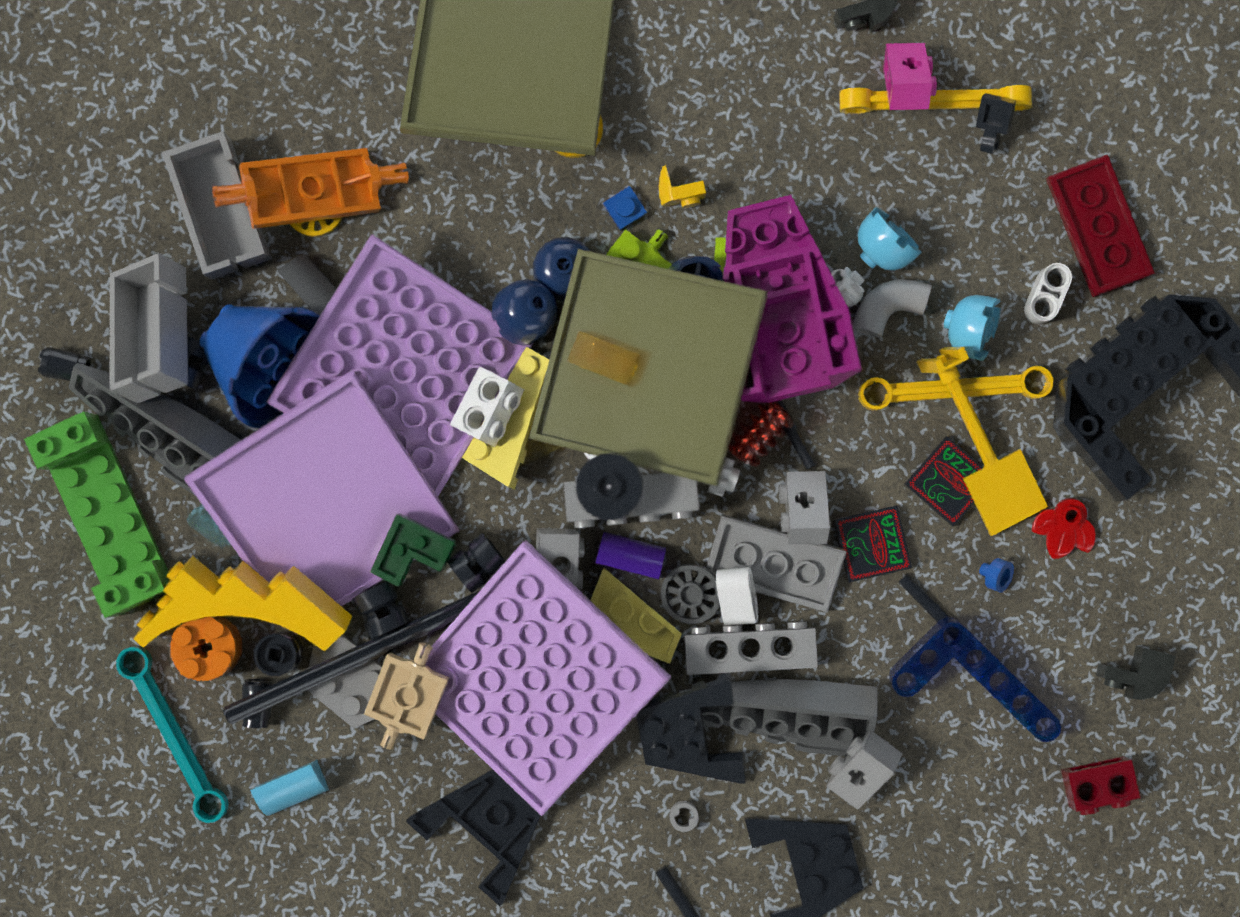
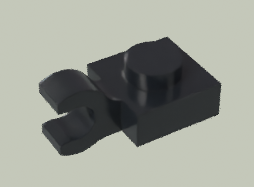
(995, 117)

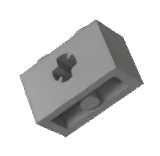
(806, 507)
(863, 769)

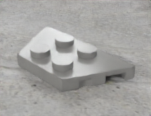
(349, 692)

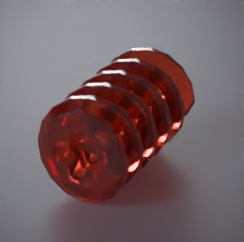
(760, 433)

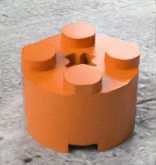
(187, 650)

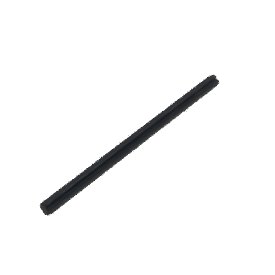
(345, 661)

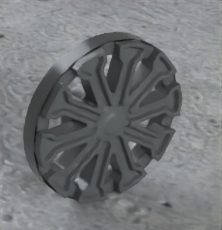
(690, 594)

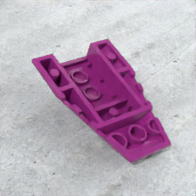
(805, 323)

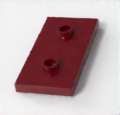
(1100, 225)

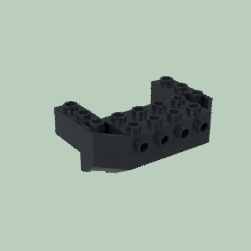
(1129, 370)

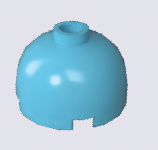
(885, 242)
(973, 324)

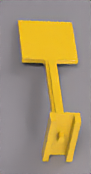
(1004, 487)

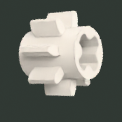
(849, 285)
(728, 479)

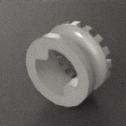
(692, 820)

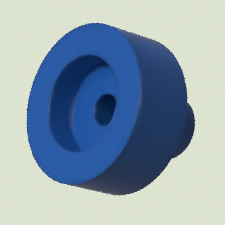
(997, 574)

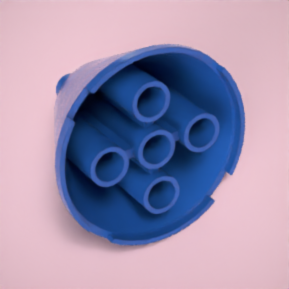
(250, 354)

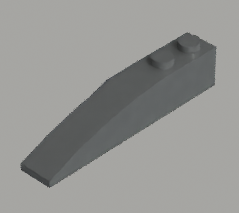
(159, 425)
(810, 713)

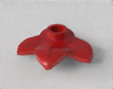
(1063, 533)

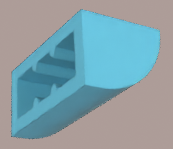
(290, 788)

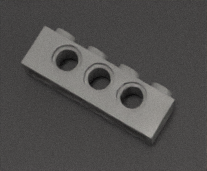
(566, 543)
(801, 654)

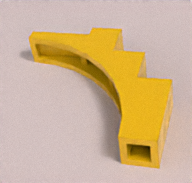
(285, 601)

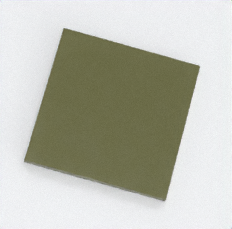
(509, 72)
(690, 375)

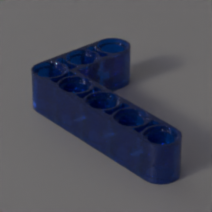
(981, 671)

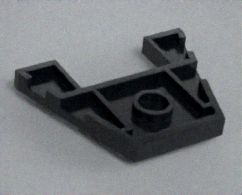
(676, 736)
(491, 815)
(819, 858)

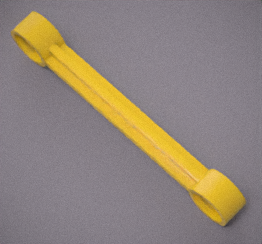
(864, 100)
(973, 387)

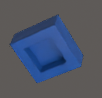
(624, 208)

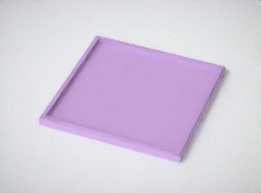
(318, 491)

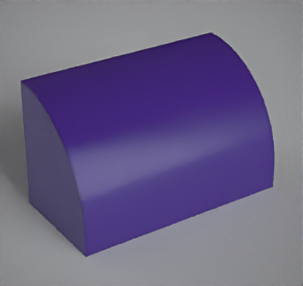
(631, 555)

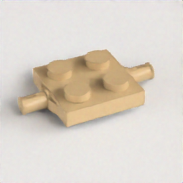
(406, 695)

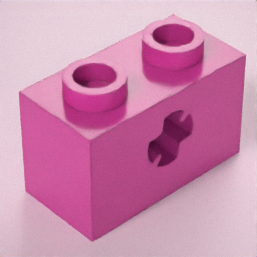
(908, 76)

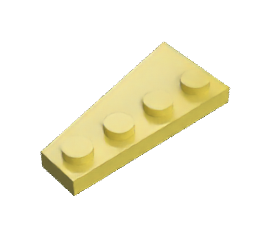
(504, 459)

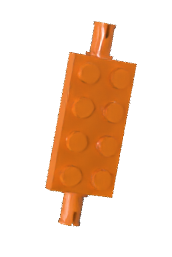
(310, 187)

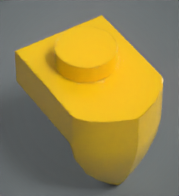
(686, 195)

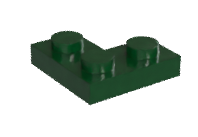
(407, 542)

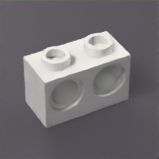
(481, 403)

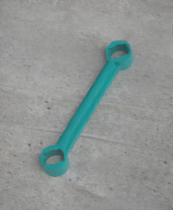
(172, 734)

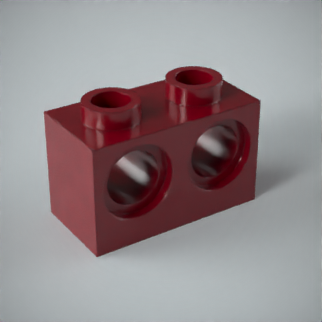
(1099, 776)

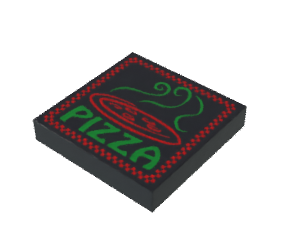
(941, 481)
(873, 543)

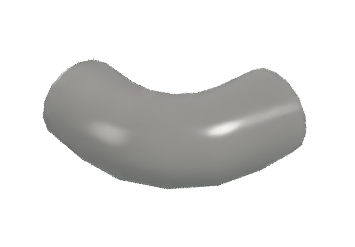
(887, 299)

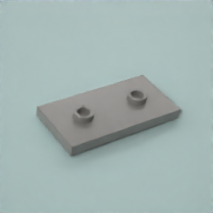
(781, 570)

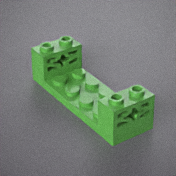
(102, 512)

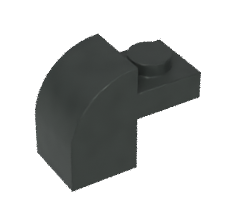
(874, 11)
(1147, 676)

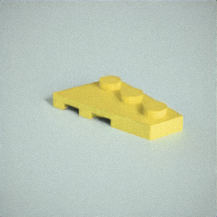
(635, 618)

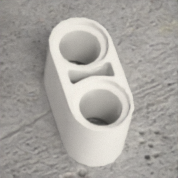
(1050, 295)
(737, 596)

